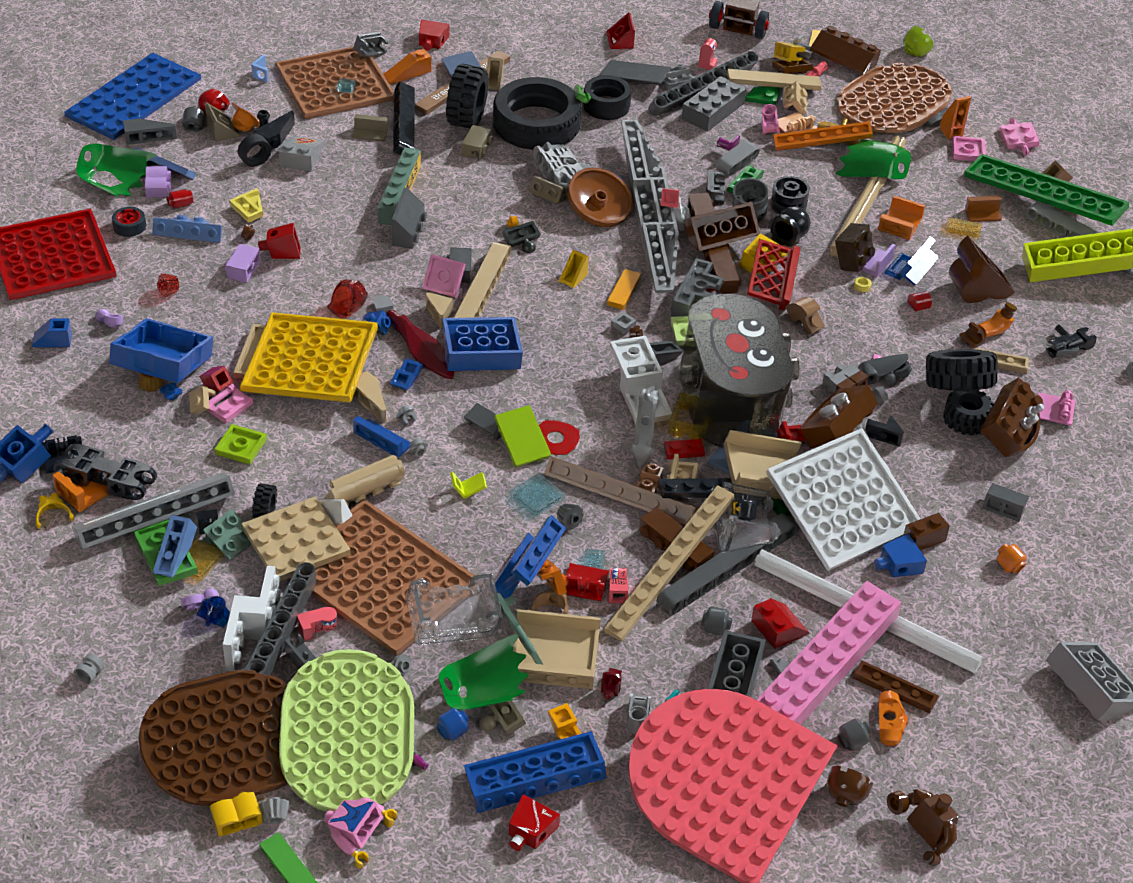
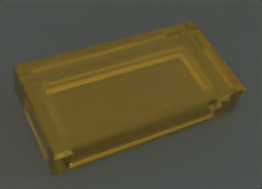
(963, 227)

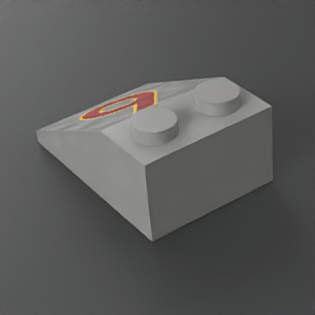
(300, 153)

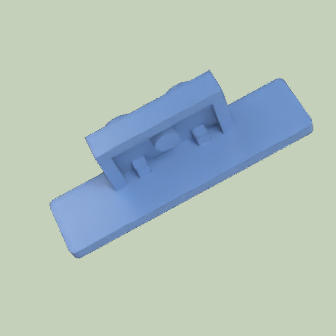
(187, 228)

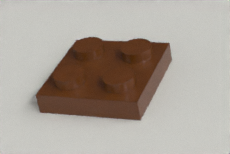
(792, 67)

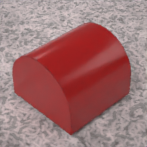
(920, 300)

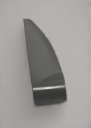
(881, 366)

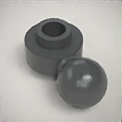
(901, 372)

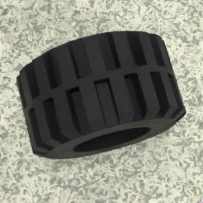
(967, 411)

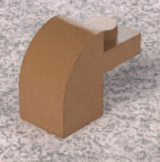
(806, 311)

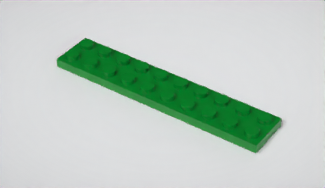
(1047, 189)

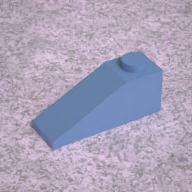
(174, 546)

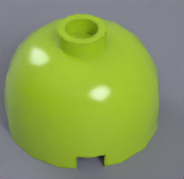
(917, 43)

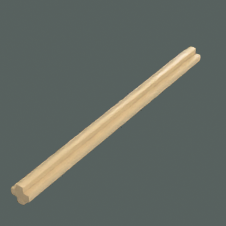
(866, 198)

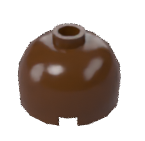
(848, 786)

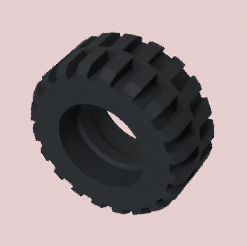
(467, 96)
(961, 369)

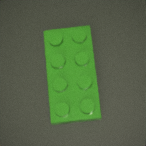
(150, 541)

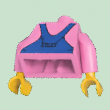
(355, 823)

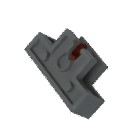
(696, 286)

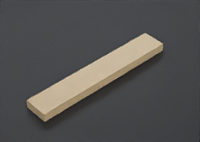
(773, 79)

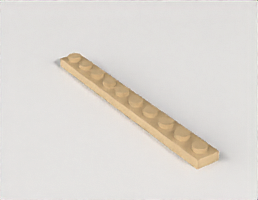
(669, 563)

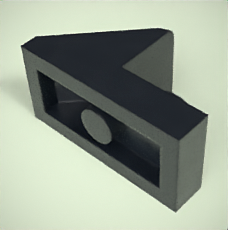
(888, 433)
(205, 518)

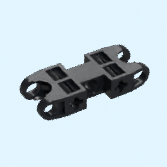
(106, 471)

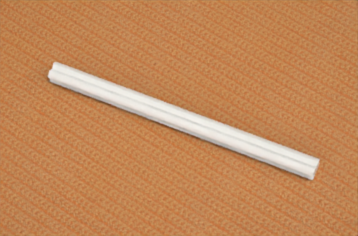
(839, 596)

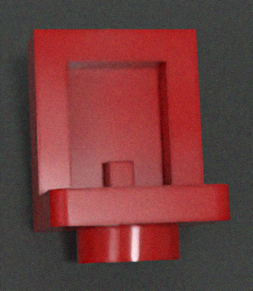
(791, 432)

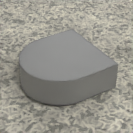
(382, 303)

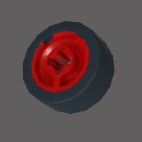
(128, 221)

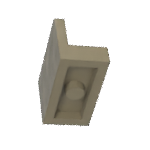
(370, 127)

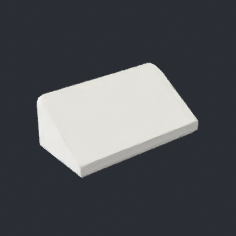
(336, 510)

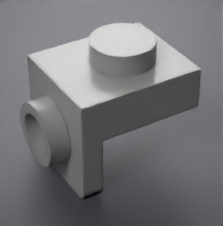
(799, 41)

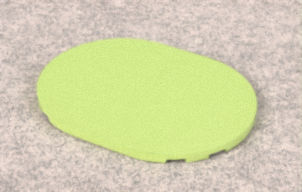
(346, 730)

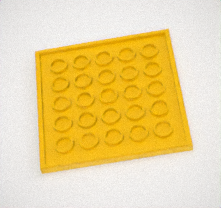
(309, 357)

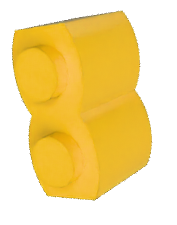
(236, 814)

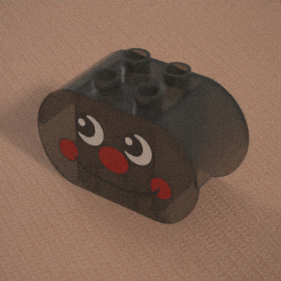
(736, 367)

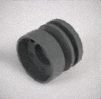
(752, 191)

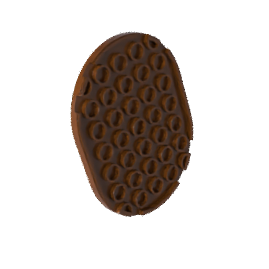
(215, 737)

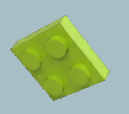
(241, 444)

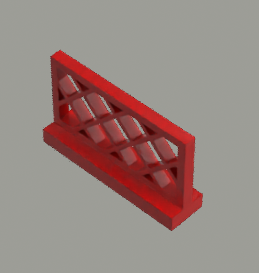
(789, 265)

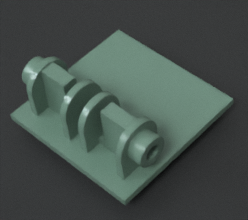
(227, 534)

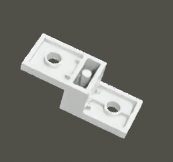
(639, 372)
(250, 618)

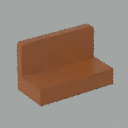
(983, 208)

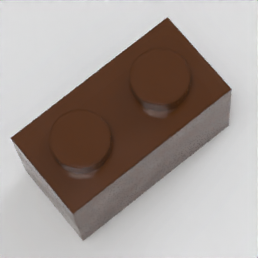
(928, 531)

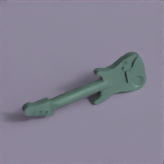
(504, 604)

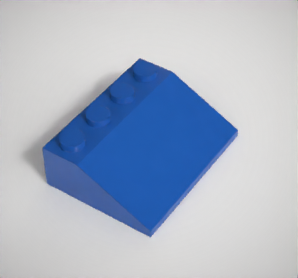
(482, 343)

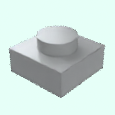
(623, 322)

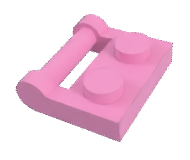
(232, 406)

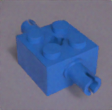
(23, 453)

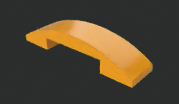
(564, 722)

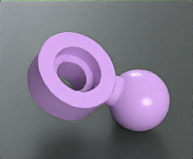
(112, 320)
(192, 602)

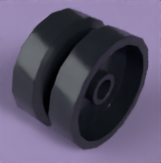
(789, 192)

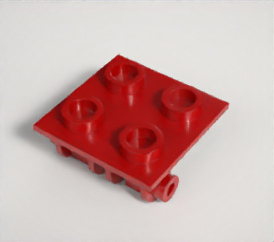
(586, 581)

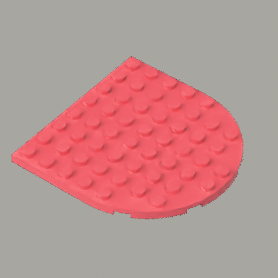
(724, 777)

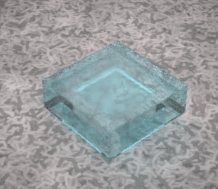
(594, 558)

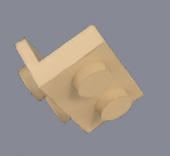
(795, 96)
(682, 470)

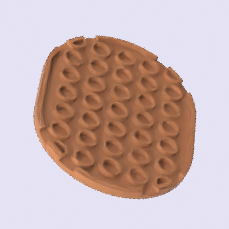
(893, 97)

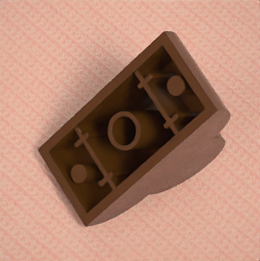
(977, 274)

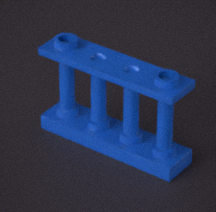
(529, 557)

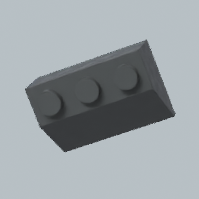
(408, 220)

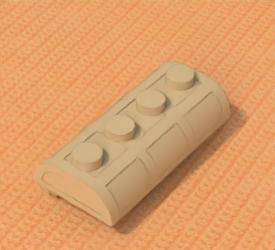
(367, 480)

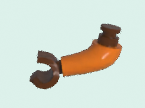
(997, 324)

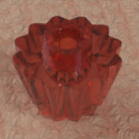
(167, 284)

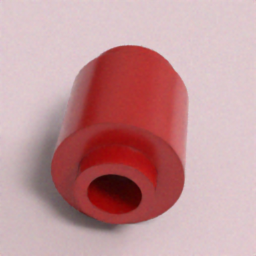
(180, 198)

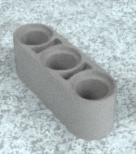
(737, 158)

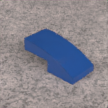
(406, 374)

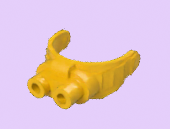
(49, 503)

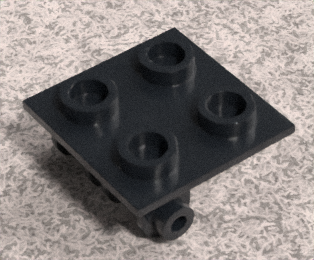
(57, 451)

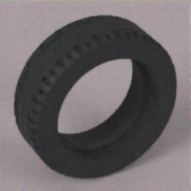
(536, 93)

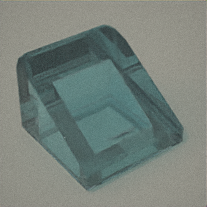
(346, 85)

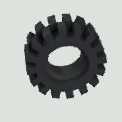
(264, 500)

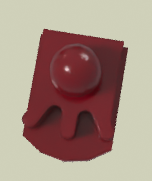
(611, 683)

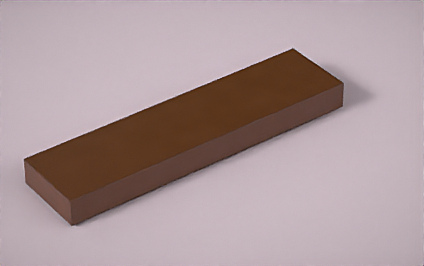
(886, 681)

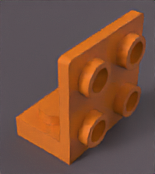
(78, 495)

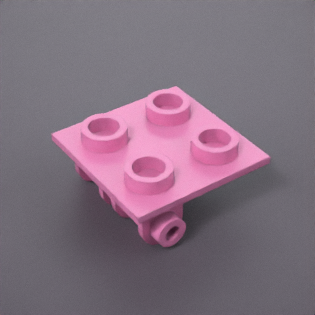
(1058, 408)

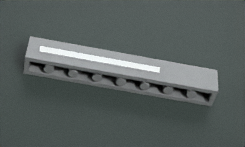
(153, 510)

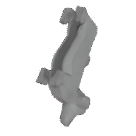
(644, 426)

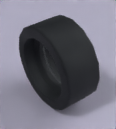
(249, 142)

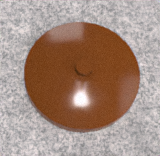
(599, 197)

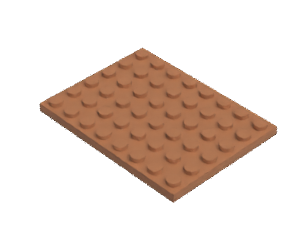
(374, 579)

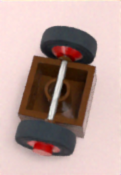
(740, 17)

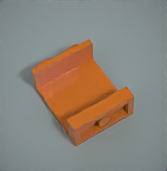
(902, 218)

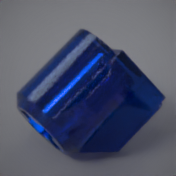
(214, 611)

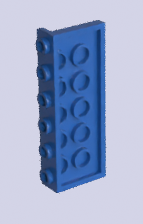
(535, 771)

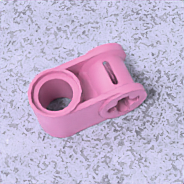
(770, 119)

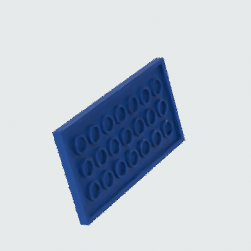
(132, 95)

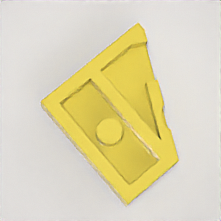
(248, 205)

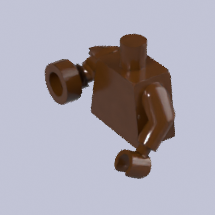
(931, 819)

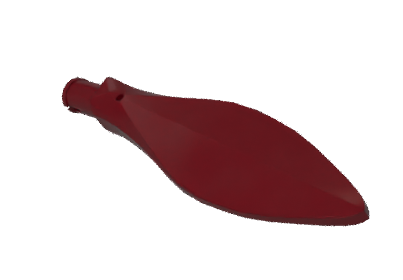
(421, 345)

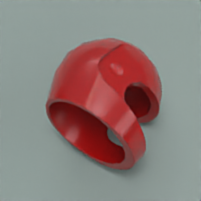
(213, 97)

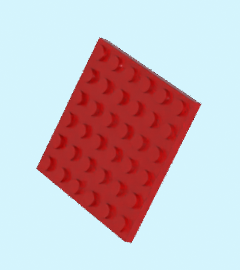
(53, 254)

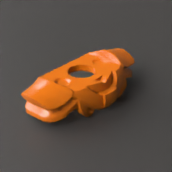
(891, 730)

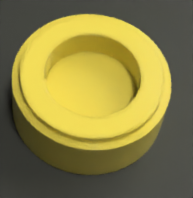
(862, 284)

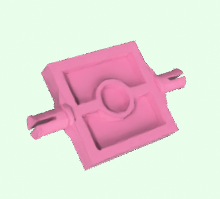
(1019, 136)

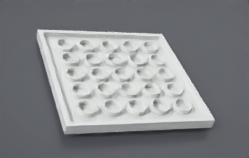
(843, 498)

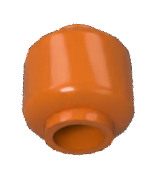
(1011, 558)

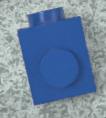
(380, 318)

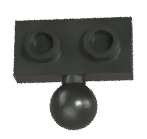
(523, 235)

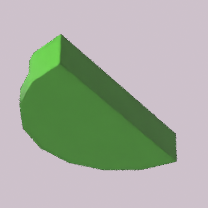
(580, 95)

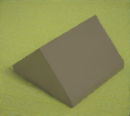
(220, 124)

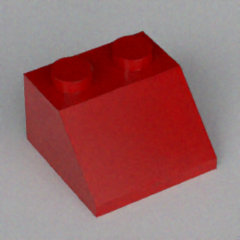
(777, 623)

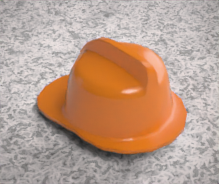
(243, 119)

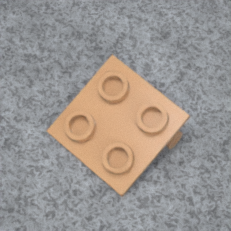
(796, 122)

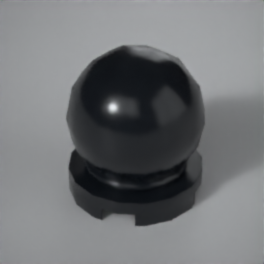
(789, 226)

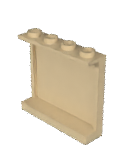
(753, 454)
(565, 646)

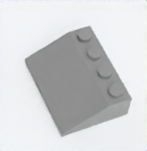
(1093, 678)

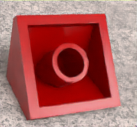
(622, 33)

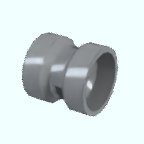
(89, 668)

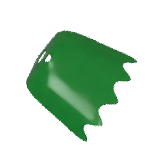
(875, 159)
(122, 162)
(487, 674)

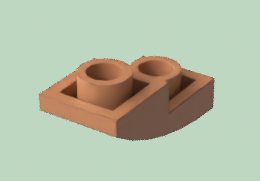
(649, 477)

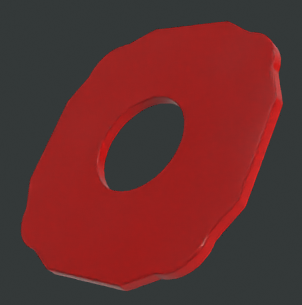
(570, 433)

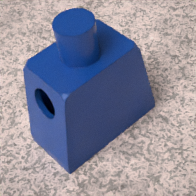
(901, 557)

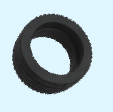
(607, 108)

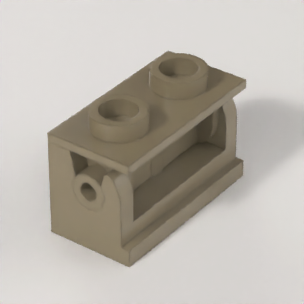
(476, 142)

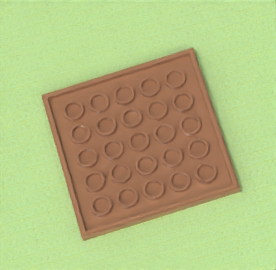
(315, 78)

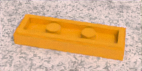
(624, 289)

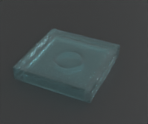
(537, 494)

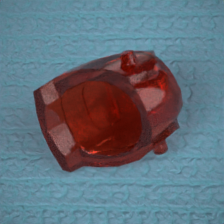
(347, 298)

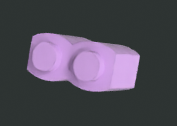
(157, 181)

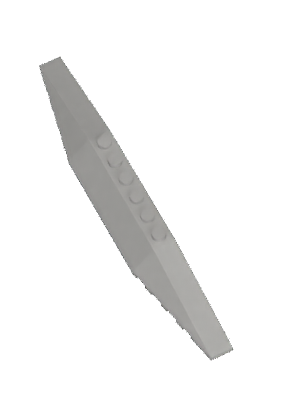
(655, 222)

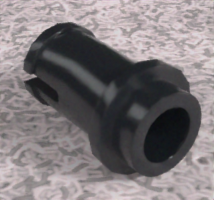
(263, 117)

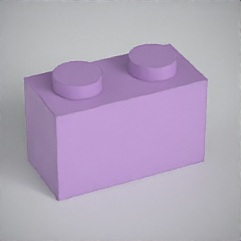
(242, 263)

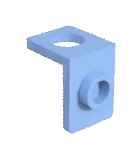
(258, 66)

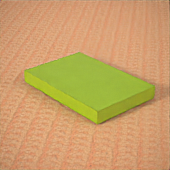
(522, 436)

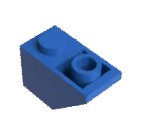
(53, 333)

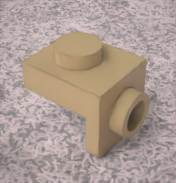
(200, 399)

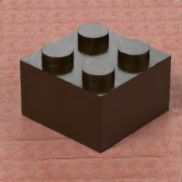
(854, 247)

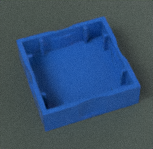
(161, 350)

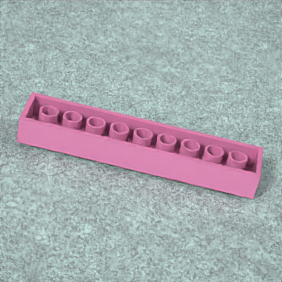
(832, 653)

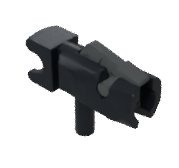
(1070, 343)

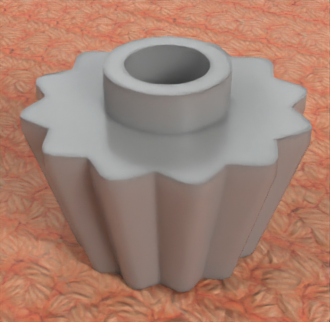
(274, 810)

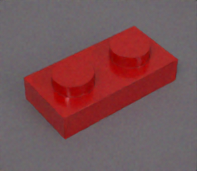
(685, 448)

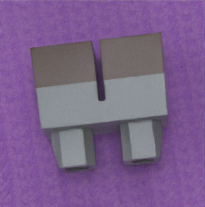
(844, 378)

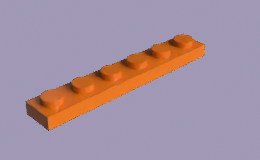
(823, 136)

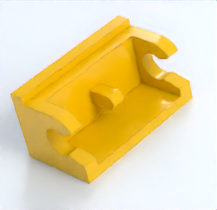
(787, 51)

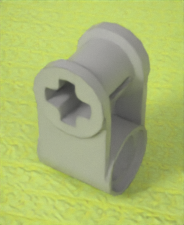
(637, 711)

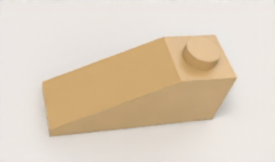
(370, 395)

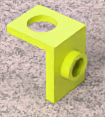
(470, 486)

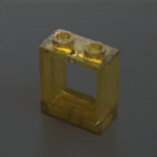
(680, 428)

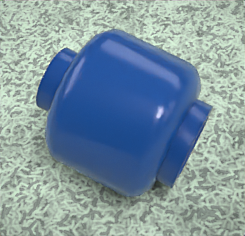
(452, 724)

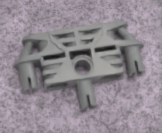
(557, 163)

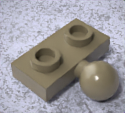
(506, 714)

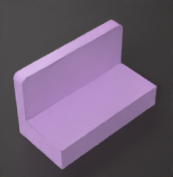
(879, 261)

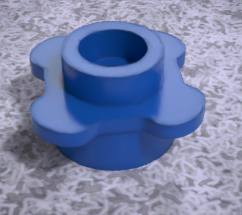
(171, 391)

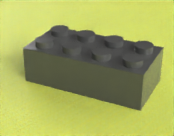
(713, 103)
(737, 663)

